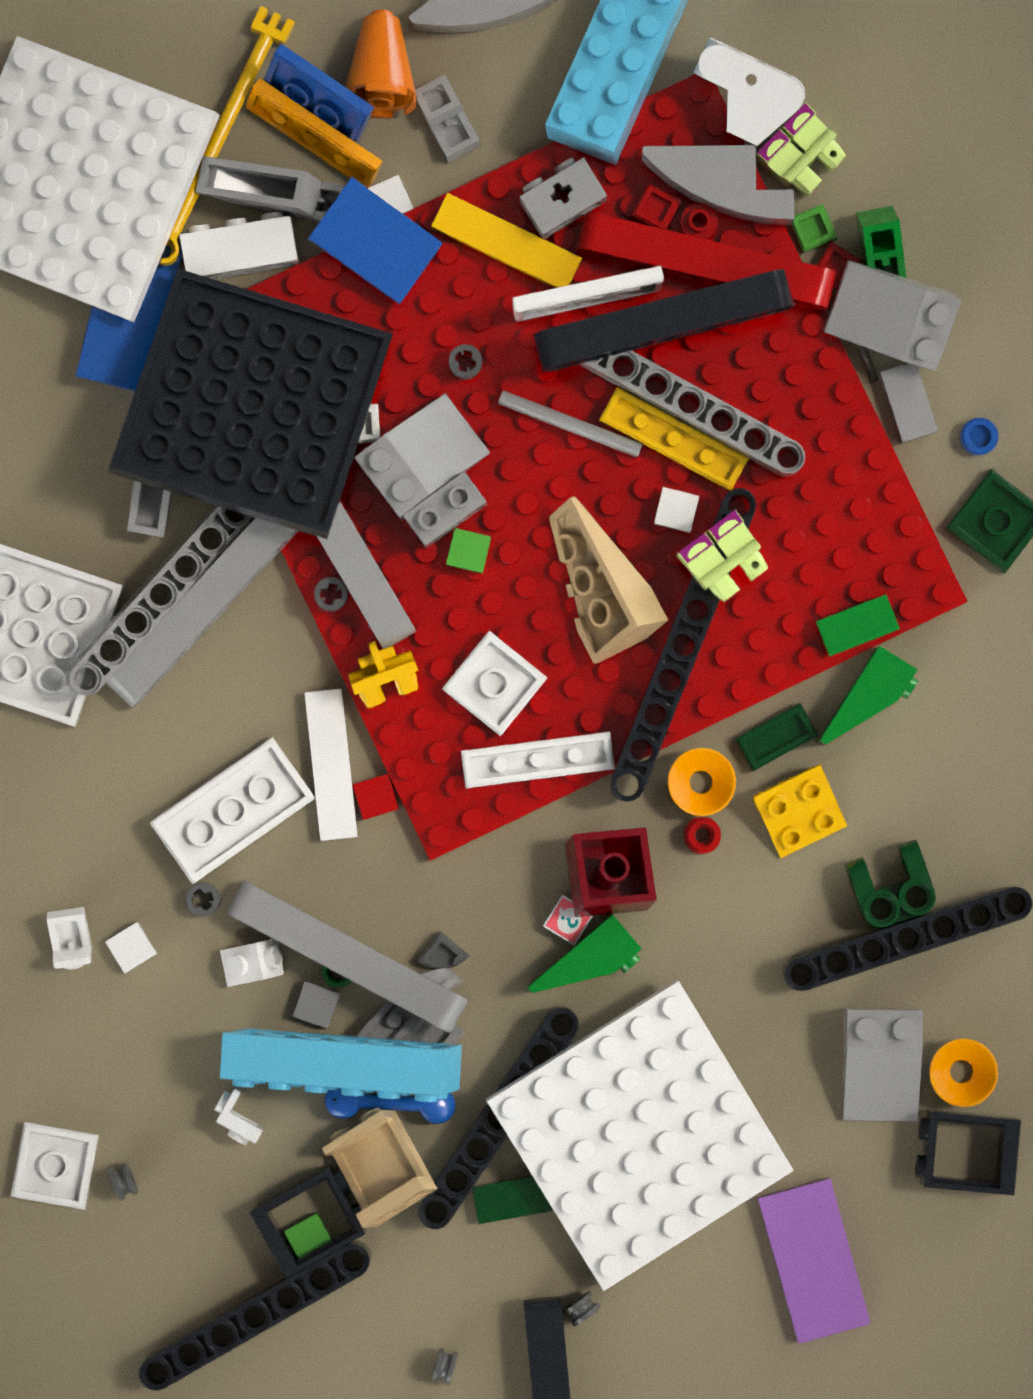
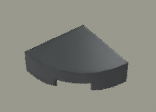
(442, 953)

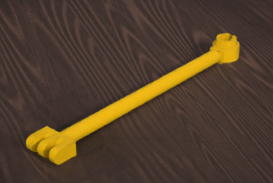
(268, 35)

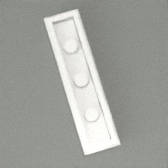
(537, 760)
(331, 764)

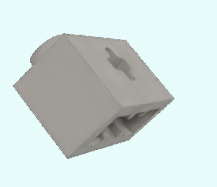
(553, 216)
(445, 510)

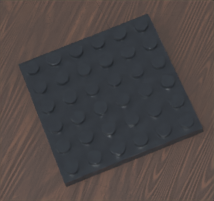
(251, 403)

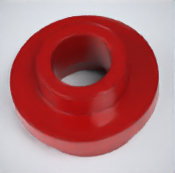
(699, 209)
(714, 835)

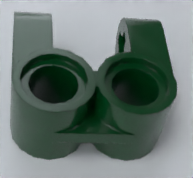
(894, 894)

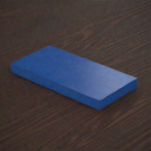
(118, 348)

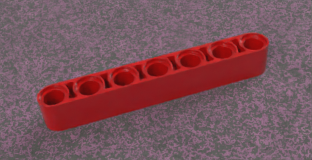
(698, 257)

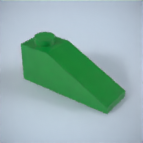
(881, 240)
(876, 688)
(594, 956)

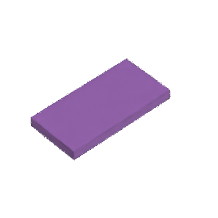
(814, 1260)

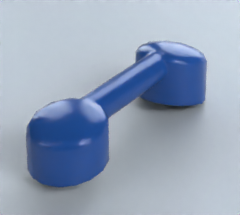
(348, 1106)

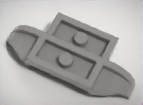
(400, 1024)

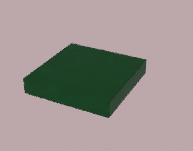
(995, 521)

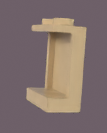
(380, 1166)

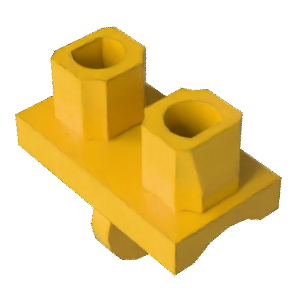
(380, 668)

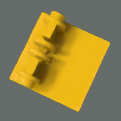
(799, 811)

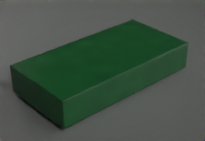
(776, 737)
(509, 1199)

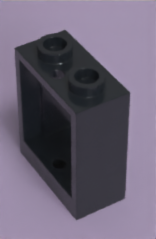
(1006, 1159)
(275, 1238)

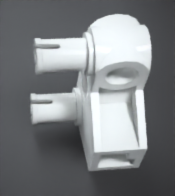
(756, 108)

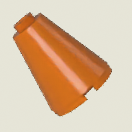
(381, 66)

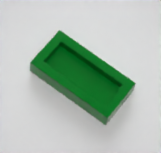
(857, 625)

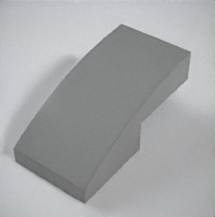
(446, 118)

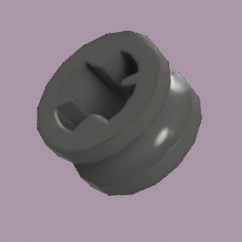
(454, 365)
(324, 585)
(200, 910)
(123, 1181)
(581, 1308)
(444, 1366)

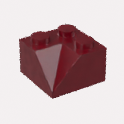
(610, 872)

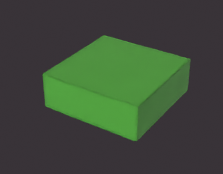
(813, 229)
(468, 550)
(308, 1235)

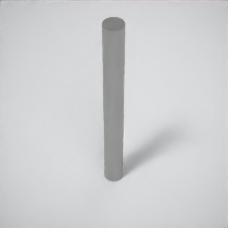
(570, 423)

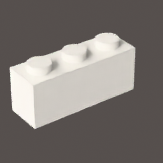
(240, 247)

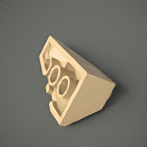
(609, 593)

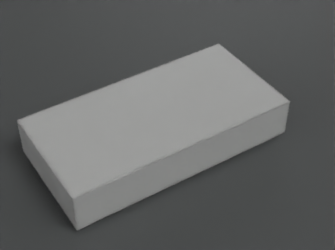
(908, 402)

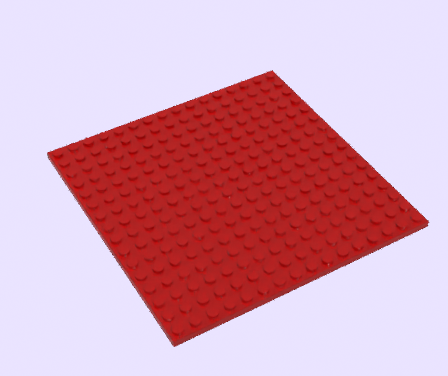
(827, 534)

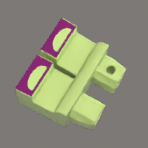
(797, 147)
(736, 546)

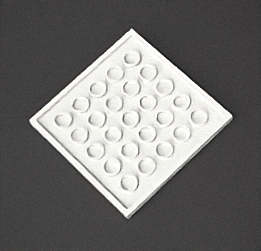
(91, 175)
(639, 1134)

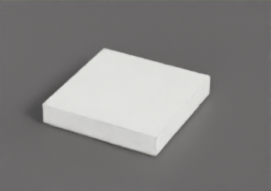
(494, 683)
(54, 1165)

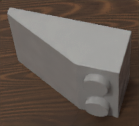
(892, 315)
(421, 455)
(882, 1063)

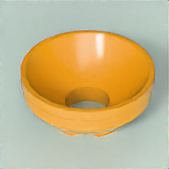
(722, 778)
(982, 1079)

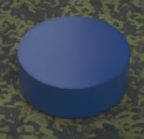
(979, 436)

